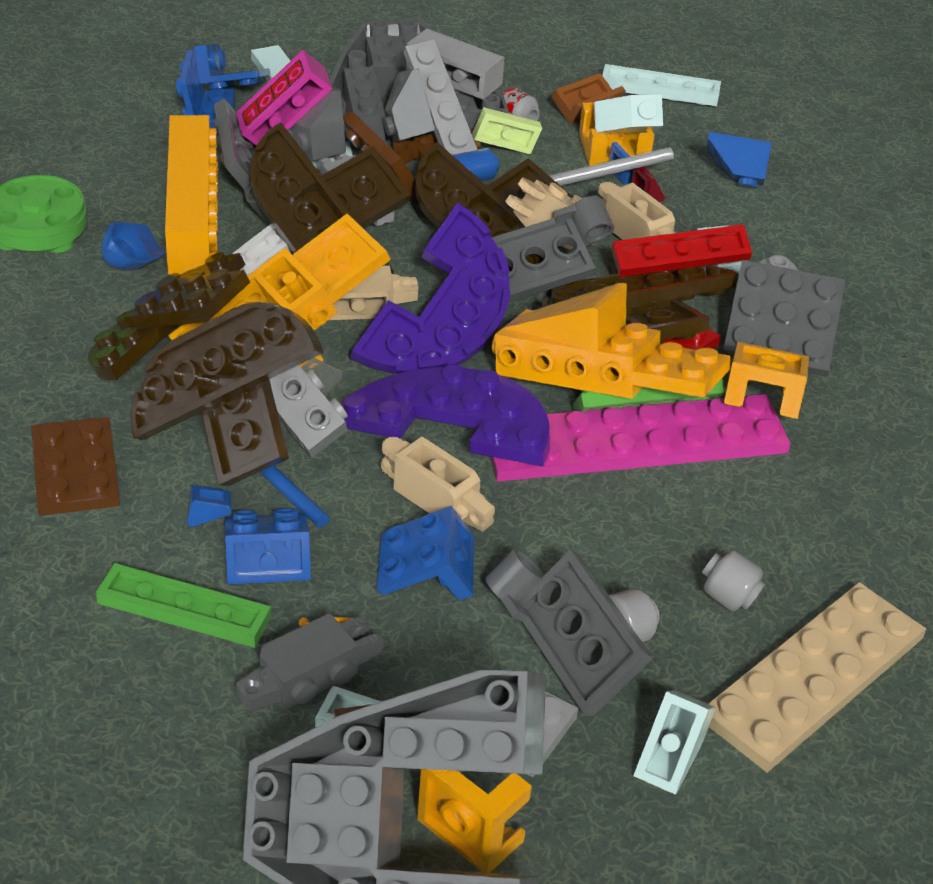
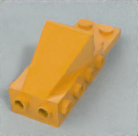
(312, 276)
(588, 343)

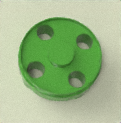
(41, 214)

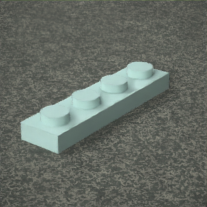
(671, 86)

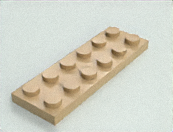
(813, 676)

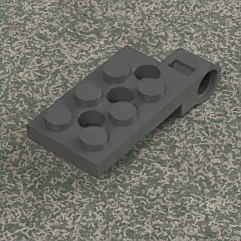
(236, 151)
(574, 225)
(527, 597)

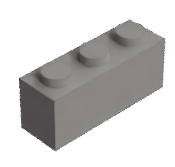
(468, 66)

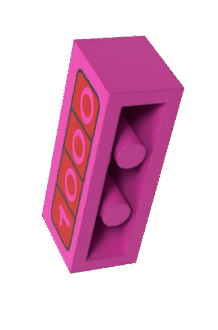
(284, 97)

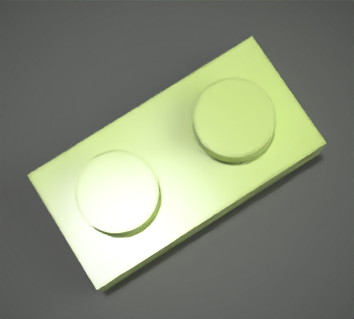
(506, 130)

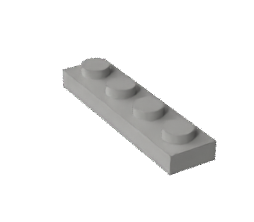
(446, 112)

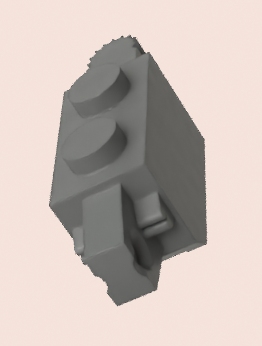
(308, 662)

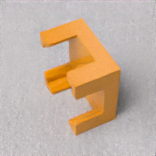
(598, 145)
(769, 367)
(472, 818)

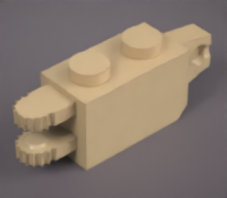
(540, 202)
(635, 212)
(372, 294)
(436, 480)

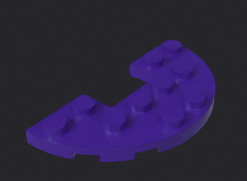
(460, 314)
(506, 414)

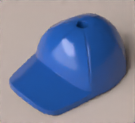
(129, 246)

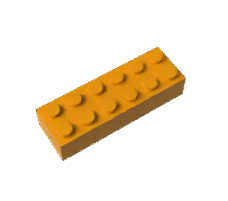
(191, 193)

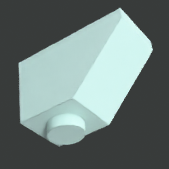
(629, 114)
(674, 740)

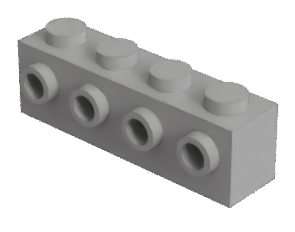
(306, 410)

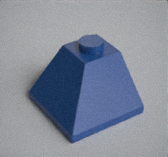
(740, 158)

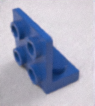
(210, 68)
(195, 98)
(267, 547)
(425, 549)

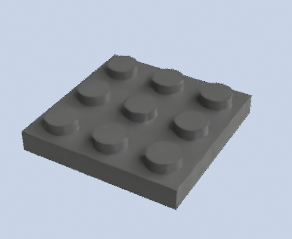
(786, 312)

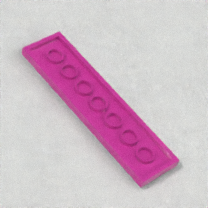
(654, 437)

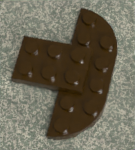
(446, 181)
(307, 203)
(658, 297)
(177, 300)
(226, 377)

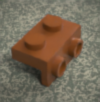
(591, 89)

